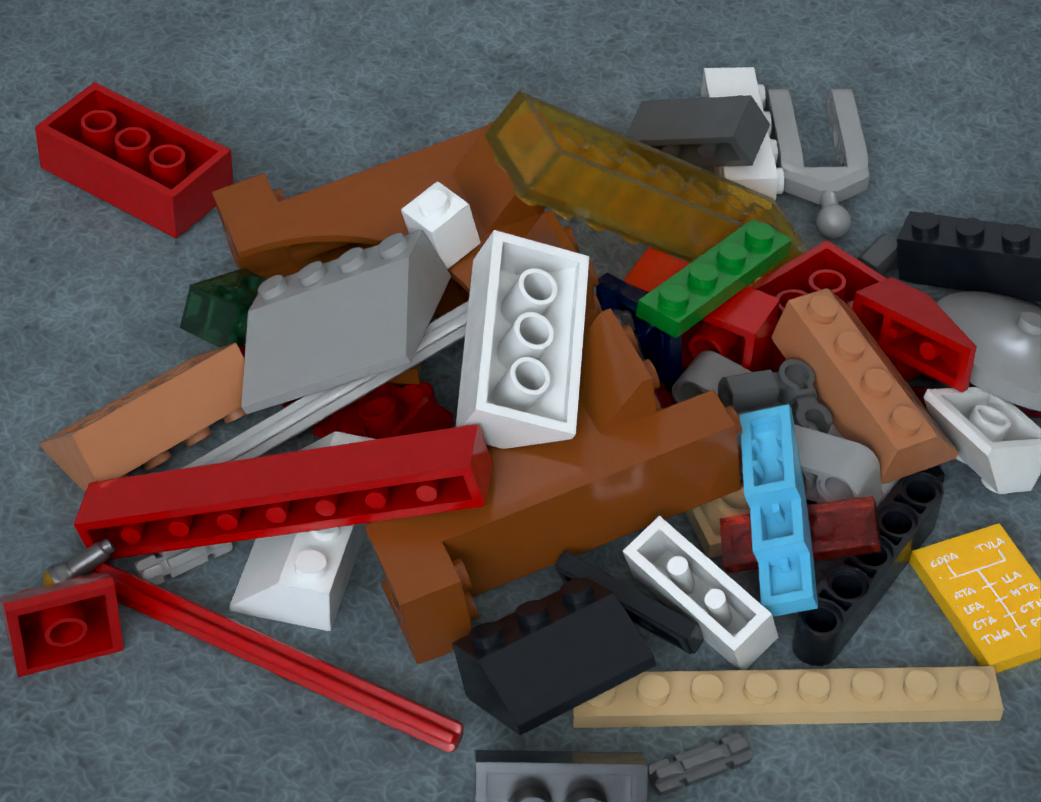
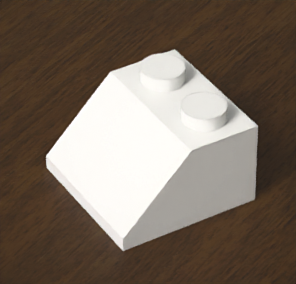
(989, 436)

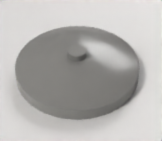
(1006, 342)

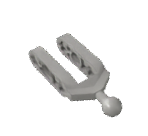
(822, 184)

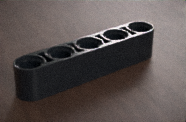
(861, 580)

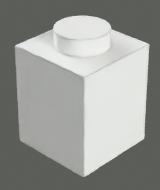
(445, 222)

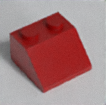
(62, 623)

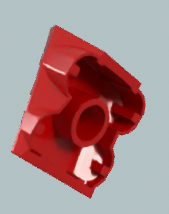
(389, 413)

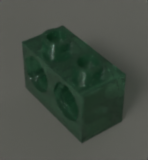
(220, 307)

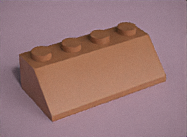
(861, 385)
(152, 419)

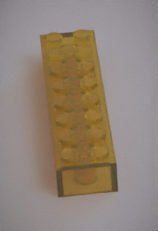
(624, 183)

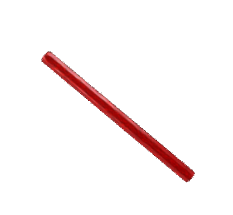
(286, 660)

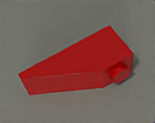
(916, 331)

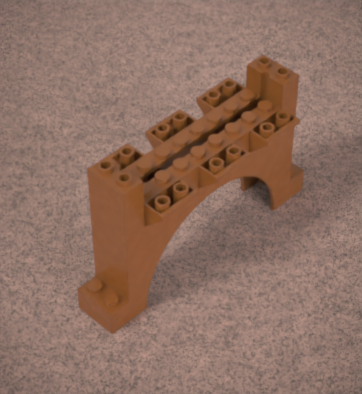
(543, 497)

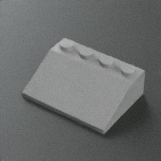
(340, 320)

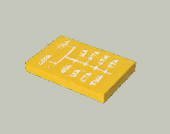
(985, 595)

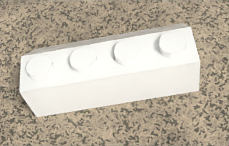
(523, 342)
(302, 573)

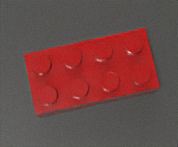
(134, 159)

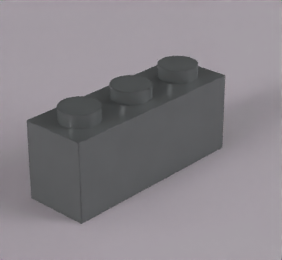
(703, 129)

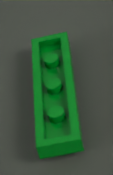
(713, 278)

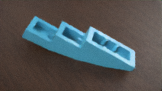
(778, 511)

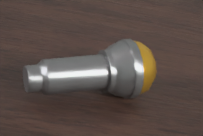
(81, 564)

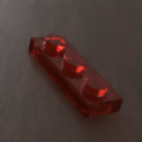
(835, 530)

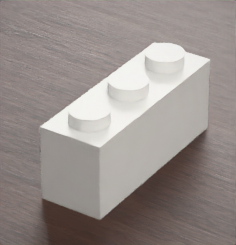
(701, 592)

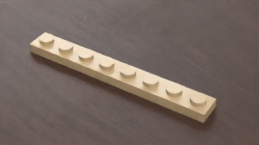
(796, 697)

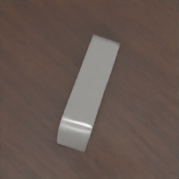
(834, 467)

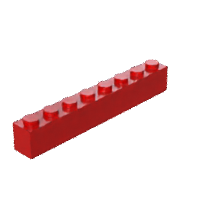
(289, 492)

